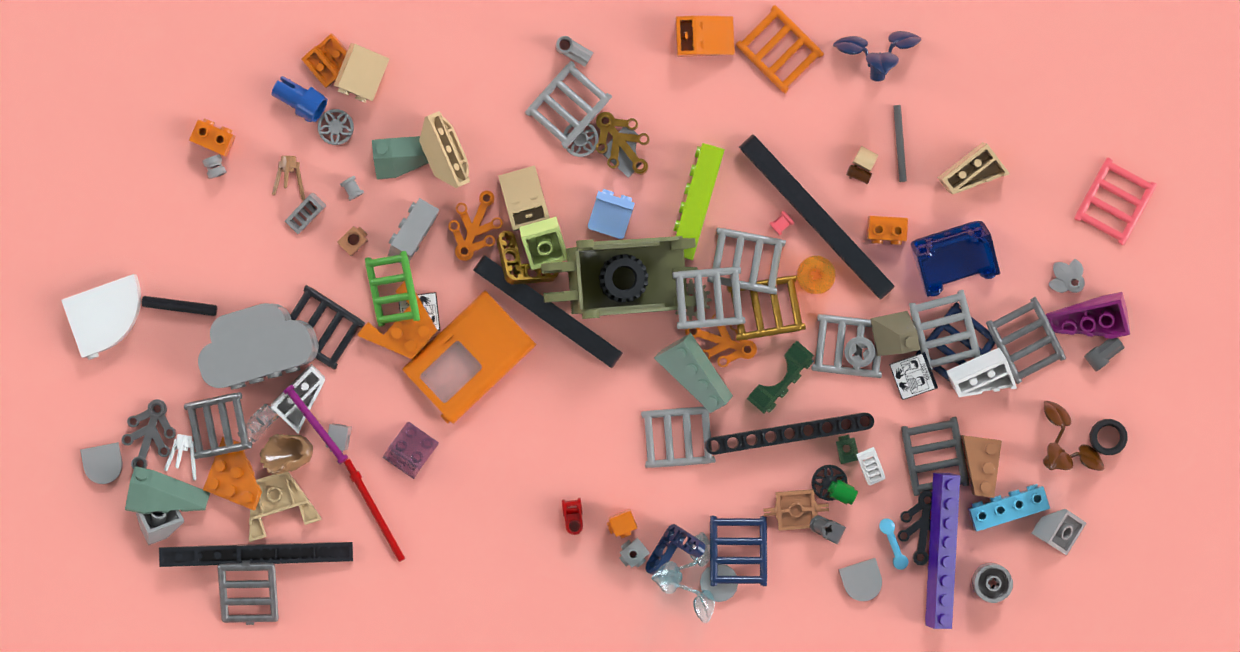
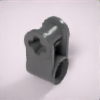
(827, 528)

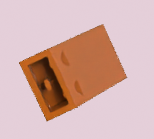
(704, 36)

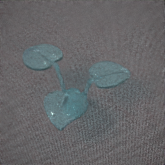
(669, 577)

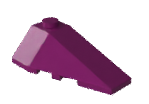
(1097, 317)

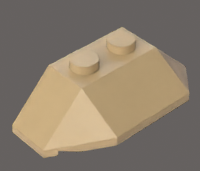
(444, 150)

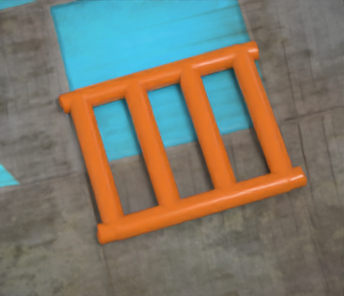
(756, 59)

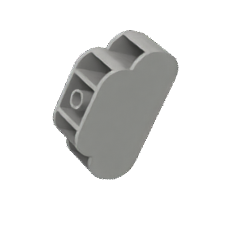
(256, 345)

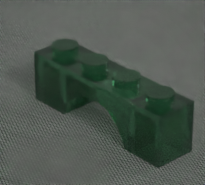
(764, 396)

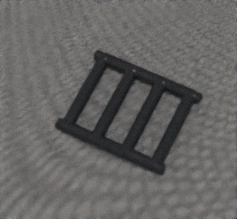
(340, 313)

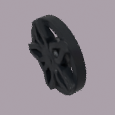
(827, 480)

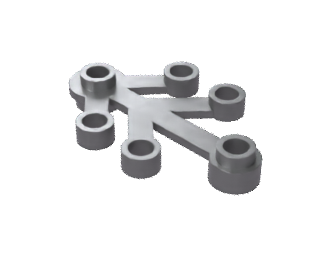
(150, 431)

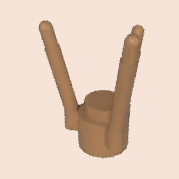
(287, 165)

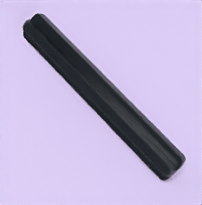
(179, 305)

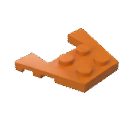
(403, 336)

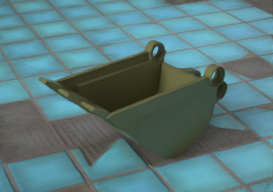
(583, 264)

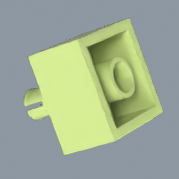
(543, 242)

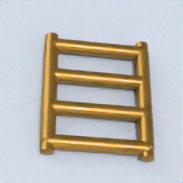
(779, 329)

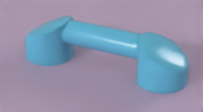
(887, 527)

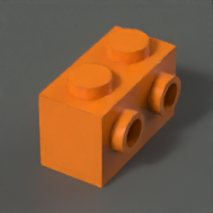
(212, 137)
(887, 229)
(622, 524)

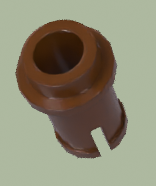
(859, 174)

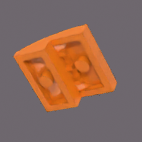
(326, 59)

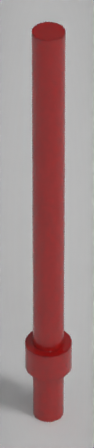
(356, 476)

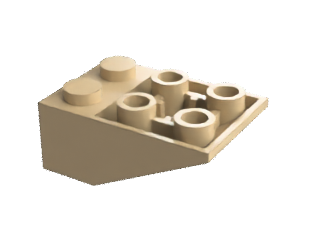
(523, 197)

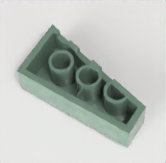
(694, 372)

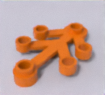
(474, 228)
(725, 342)

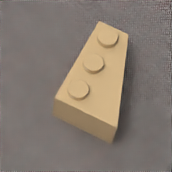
(973, 169)

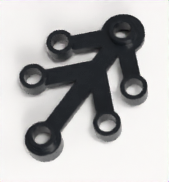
(922, 524)

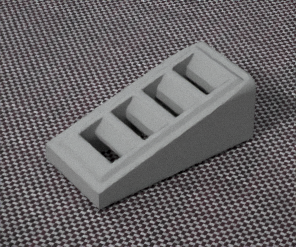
(316, 201)

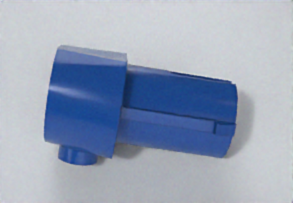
(307, 103)

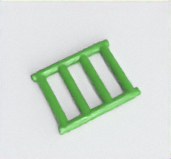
(375, 282)

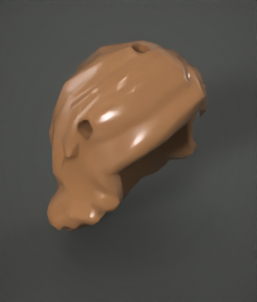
(285, 453)

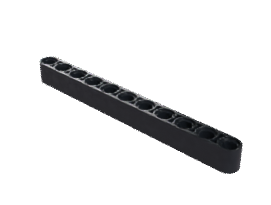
(816, 216)

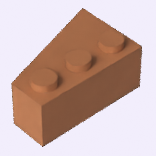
(982, 463)

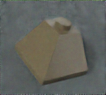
(894, 334)

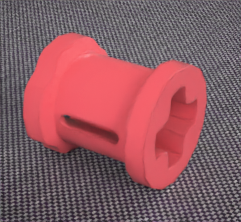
(781, 223)

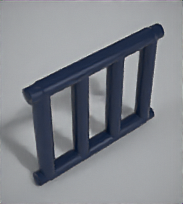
(955, 309)
(715, 541)

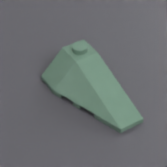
(397, 156)
(155, 491)

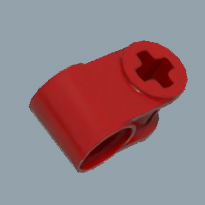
(572, 514)

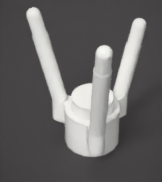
(182, 443)

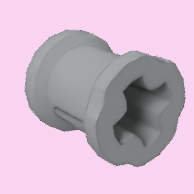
(352, 188)

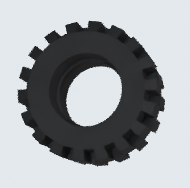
(637, 288)

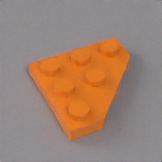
(233, 478)

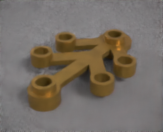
(619, 140)

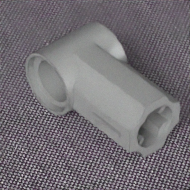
(575, 52)

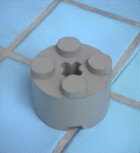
(997, 592)

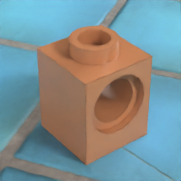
(345, 244)

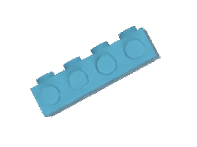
(1008, 508)

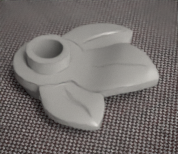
(1065, 275)

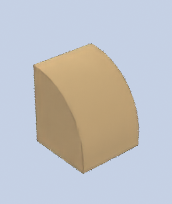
(865, 159)

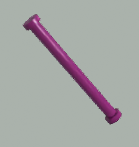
(315, 424)

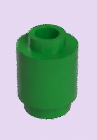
(842, 492)

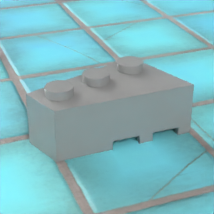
(413, 229)

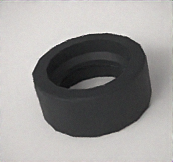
(1108, 451)

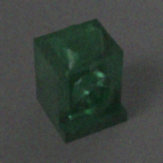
(850, 456)

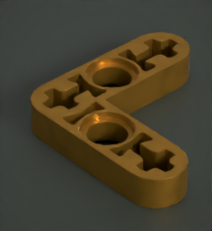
(519, 269)

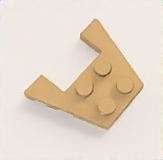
(279, 494)

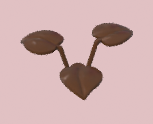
(1056, 456)

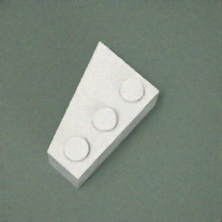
(982, 374)

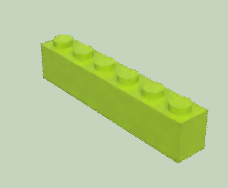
(698, 194)

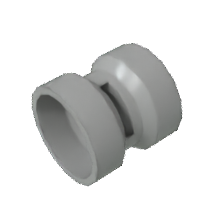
(213, 162)

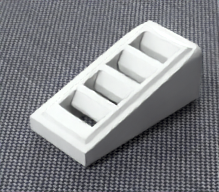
(871, 467)

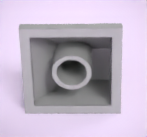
(159, 525)
(1059, 529)

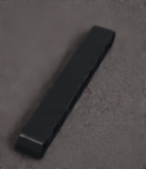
(549, 313)
(798, 433)

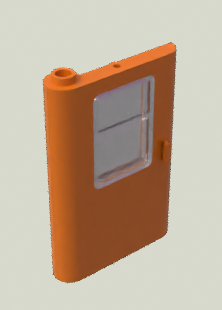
(466, 366)

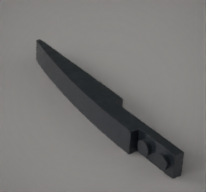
(256, 553)

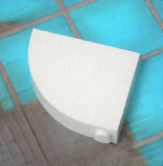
(103, 315)

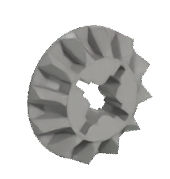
(868, 354)

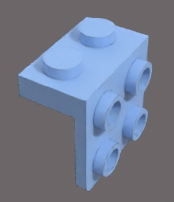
(611, 214)

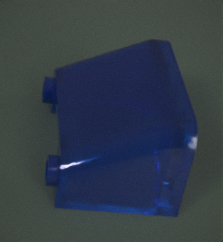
(954, 256)

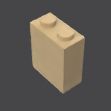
(361, 73)

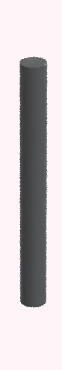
(900, 143)

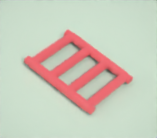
(1130, 220)

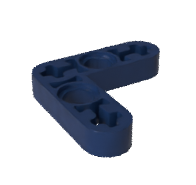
(676, 536)

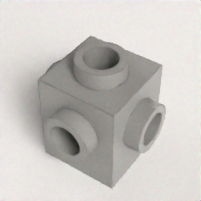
(637, 546)

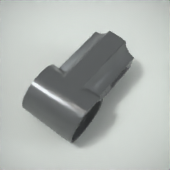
(1100, 356)

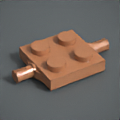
(795, 509)

